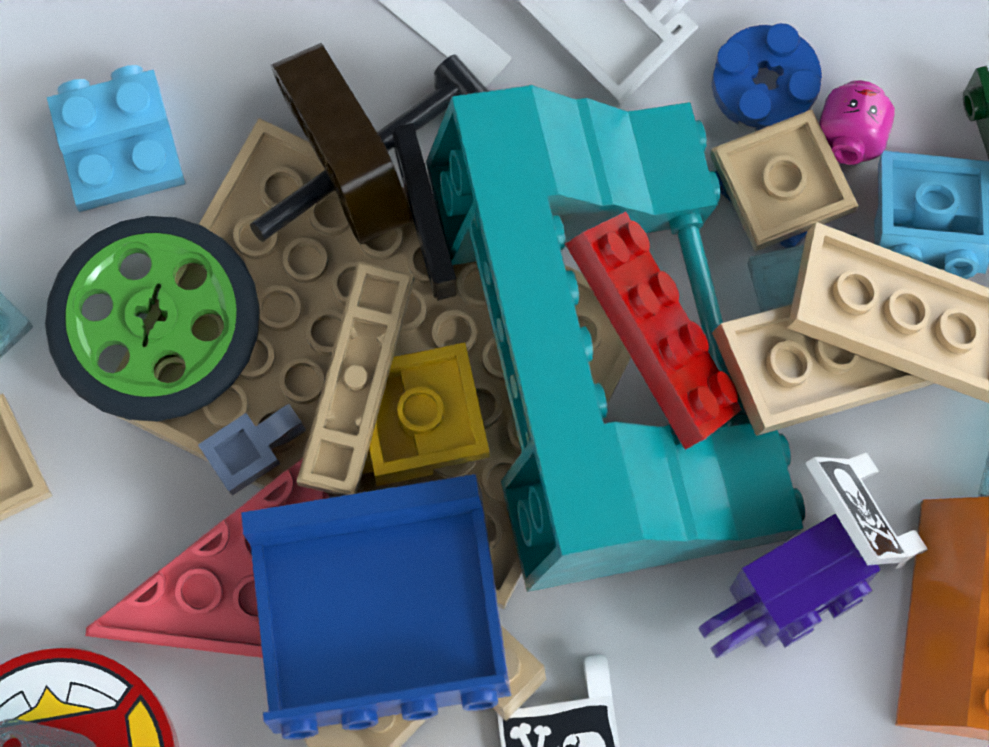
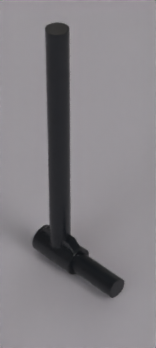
(451, 80)

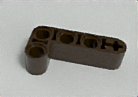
(343, 142)

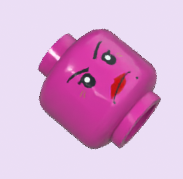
(857, 121)

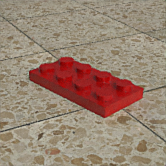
(655, 328)

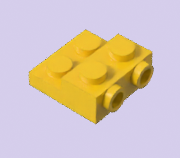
(427, 416)

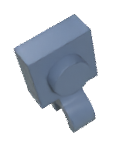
(244, 451)

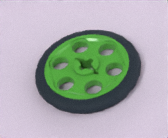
(210, 365)

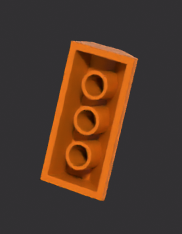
(948, 622)

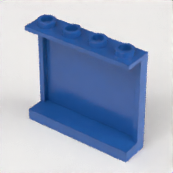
(376, 607)

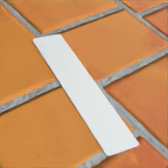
(452, 35)

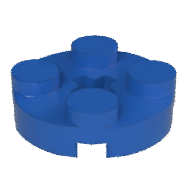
(772, 48)

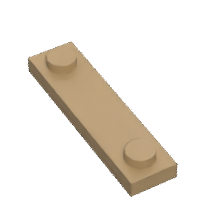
(355, 379)

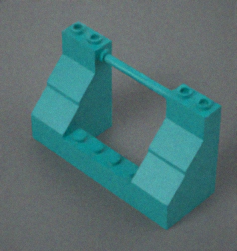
(588, 497)

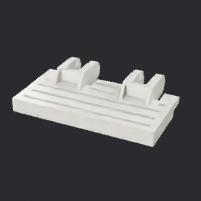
(615, 38)

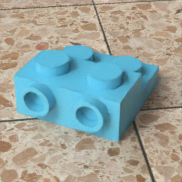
(115, 138)
(934, 210)

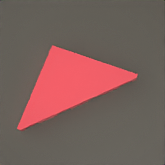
(208, 590)

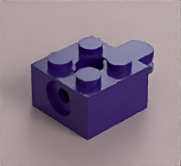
(793, 587)

